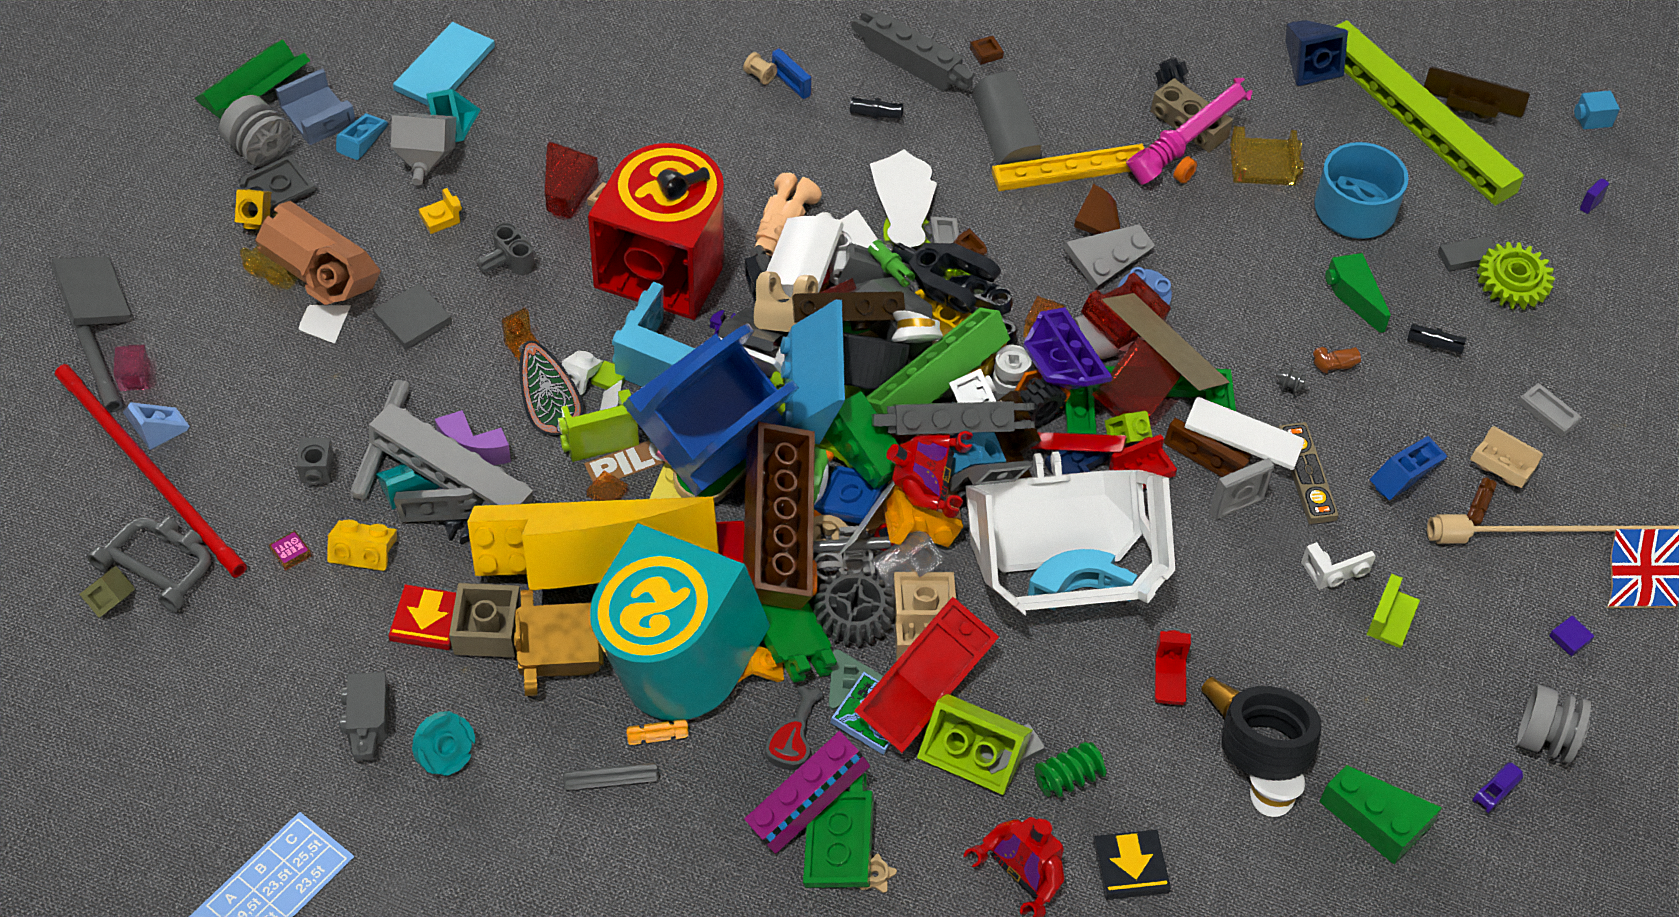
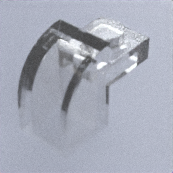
(914, 555)

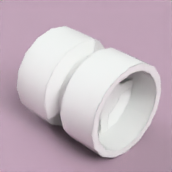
(1009, 367)

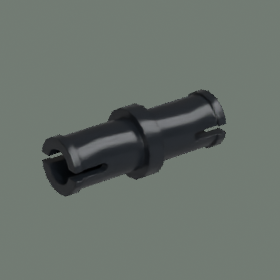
(876, 108)
(1436, 338)

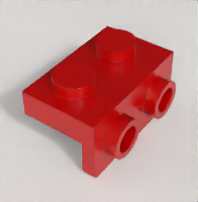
(1144, 456)

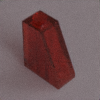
(567, 178)

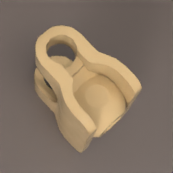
(775, 308)

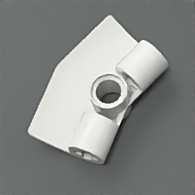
(854, 231)

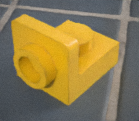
(442, 213)

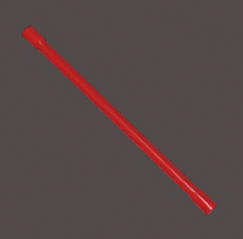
(224, 554)

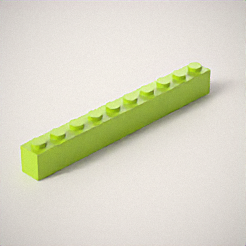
(1429, 119)

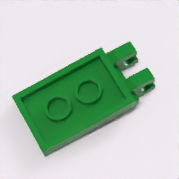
(794, 637)
(841, 840)

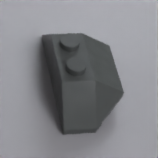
(912, 302)

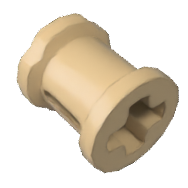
(760, 68)

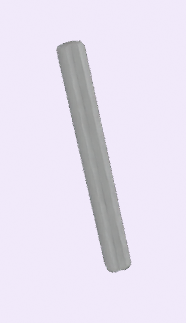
(373, 454)

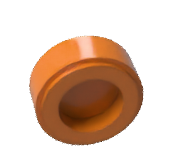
(1185, 169)

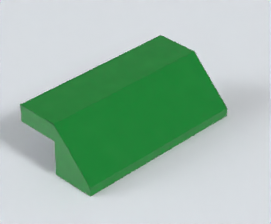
(252, 77)

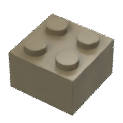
(485, 620)

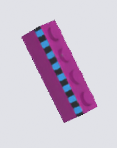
(807, 792)

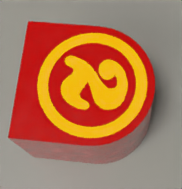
(648, 238)

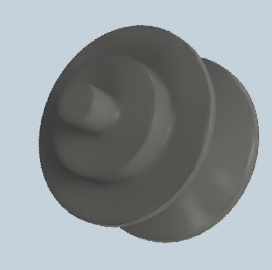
(1292, 379)

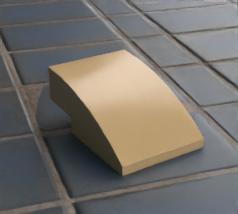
(918, 603)

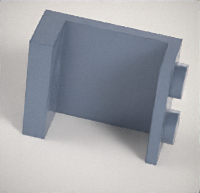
(314, 107)

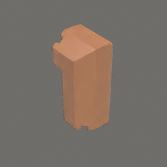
(316, 254)

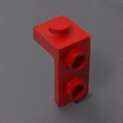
(1170, 667)

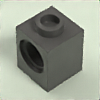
(315, 460)

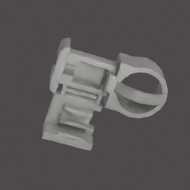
(851, 559)

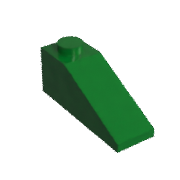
(1357, 288)

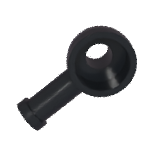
(675, 184)

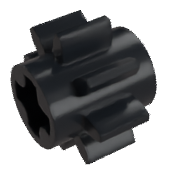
(1171, 69)

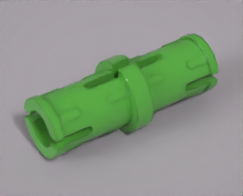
(891, 263)

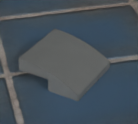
(988, 474)

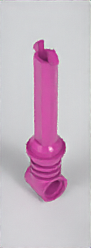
(1172, 143)

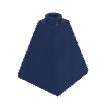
(1316, 51)

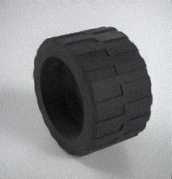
(871, 360)

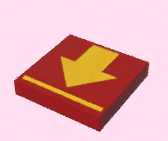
(423, 617)

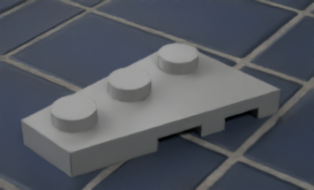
(1108, 253)

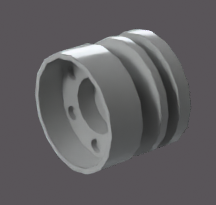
(255, 130)
(1553, 723)

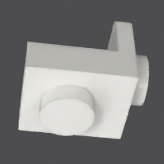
(580, 368)

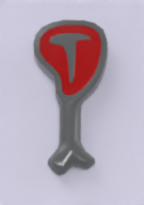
(787, 744)

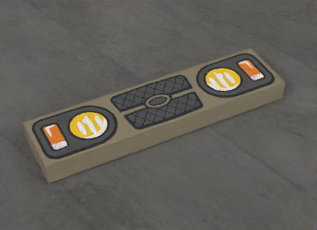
(1311, 480)

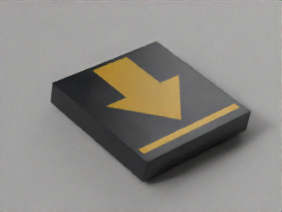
(1131, 864)

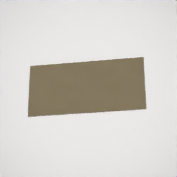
(1166, 341)

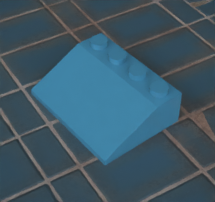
(817, 366)

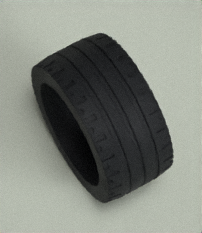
(1267, 756)

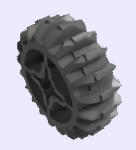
(869, 618)

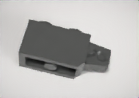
(366, 712)

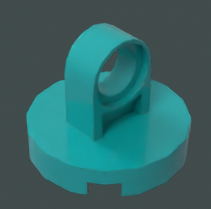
(443, 743)

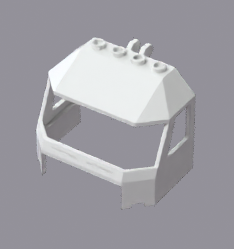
(1042, 516)

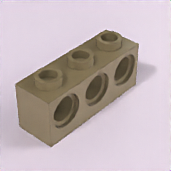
(1178, 103)

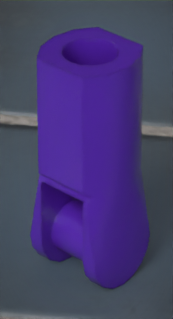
(1499, 786)

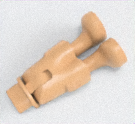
(779, 209)

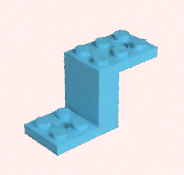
(638, 349)

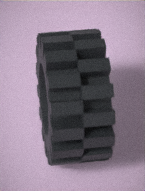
(1046, 400)

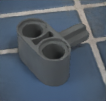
(511, 249)

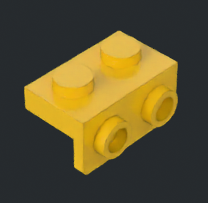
(360, 544)

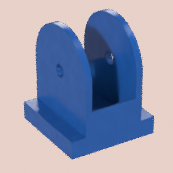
(707, 407)

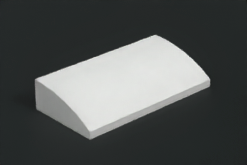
(805, 249)

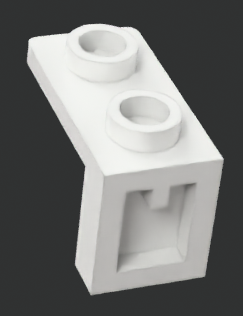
(1325, 574)

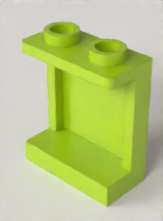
(598, 431)

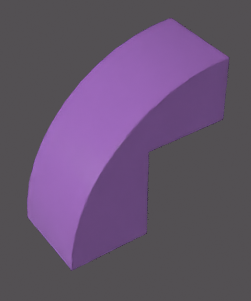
(489, 445)

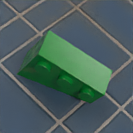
(861, 442)
(1379, 811)

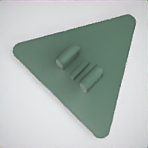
(844, 677)

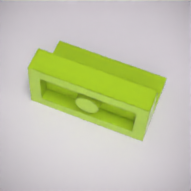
(1393, 614)

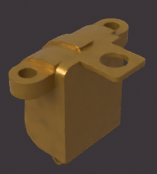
(554, 641)

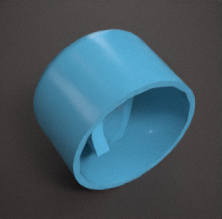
(1360, 190)

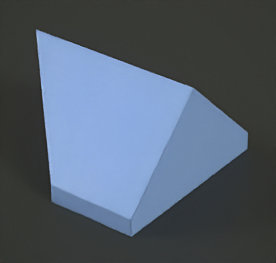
(155, 423)

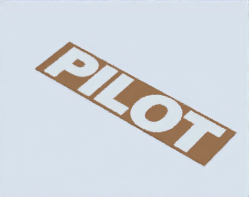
(625, 461)

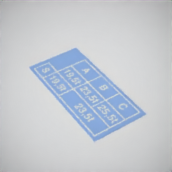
(280, 875)

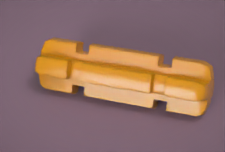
(657, 732)

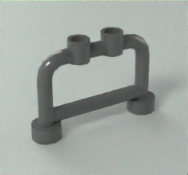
(166, 531)

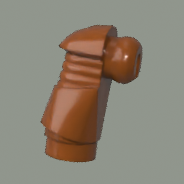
(1336, 359)

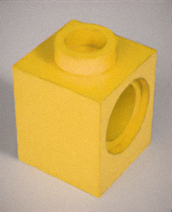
(243, 199)

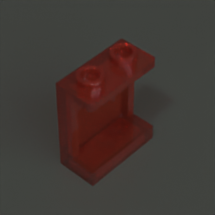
(1109, 322)
(1138, 381)

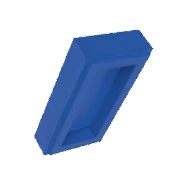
(792, 74)

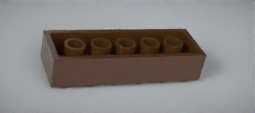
(780, 514)

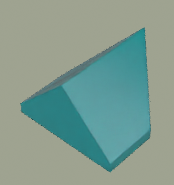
(451, 103)
(402, 479)

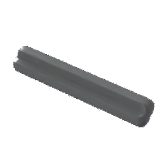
(610, 776)

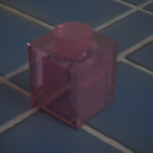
(131, 367)

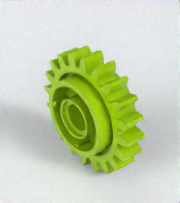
(1515, 275)

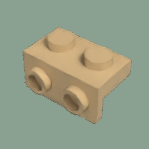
(1507, 457)

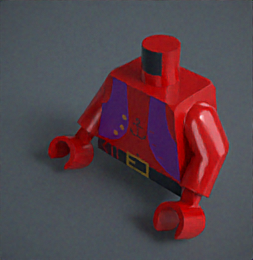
(925, 470)
(1029, 856)

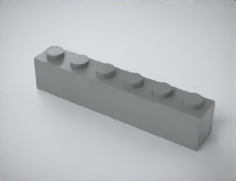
(444, 459)

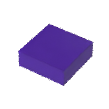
(1594, 196)
(1571, 635)

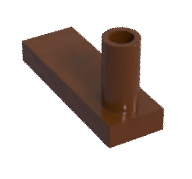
(1205, 450)

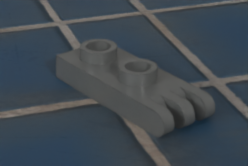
(434, 504)

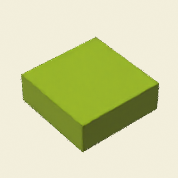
(606, 376)

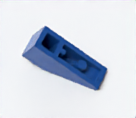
(1407, 467)

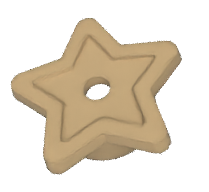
(884, 873)

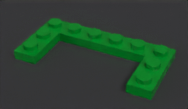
(1081, 410)

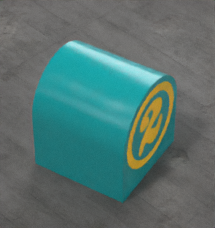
(676, 623)

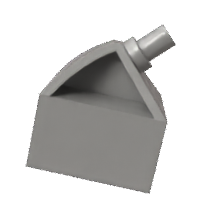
(422, 140)

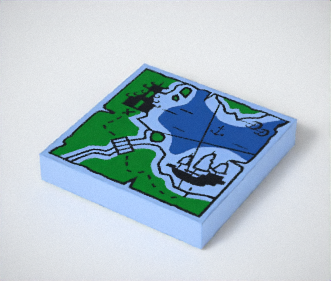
(852, 723)

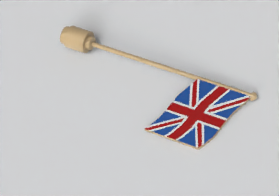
(1641, 557)

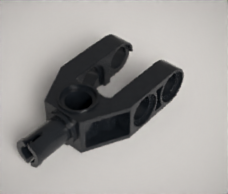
(935, 259)
(986, 299)

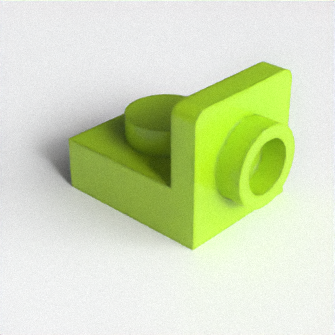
(1132, 425)

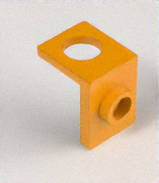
(763, 666)

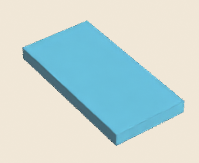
(444, 63)

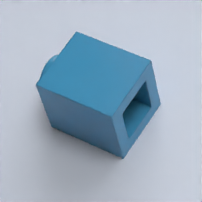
(1596, 110)

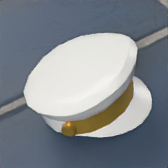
(915, 328)
(1275, 797)

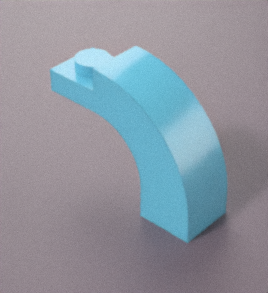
(1078, 570)

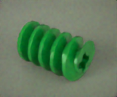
(1069, 768)

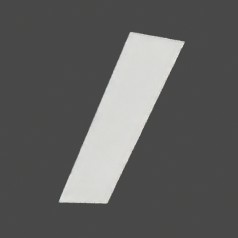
(868, 516)

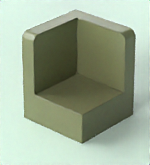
(107, 591)

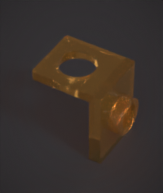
(517, 331)

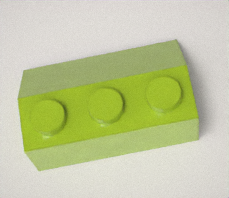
(956, 740)

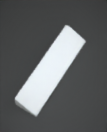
(1244, 433)

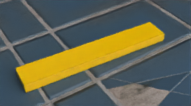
(1063, 167)

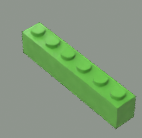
(943, 362)

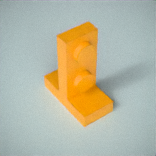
(906, 518)

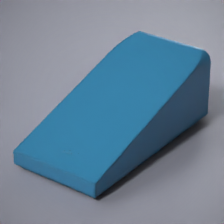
(359, 136)

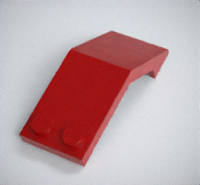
(925, 673)

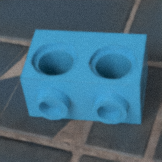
(984, 450)

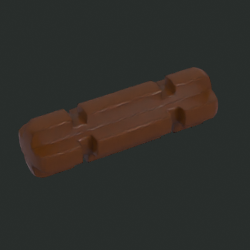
(1481, 500)

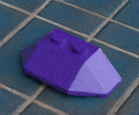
(1063, 352)

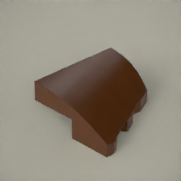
(1098, 212)

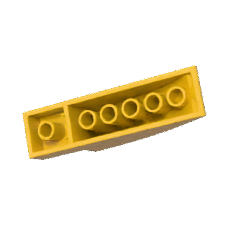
(578, 540)

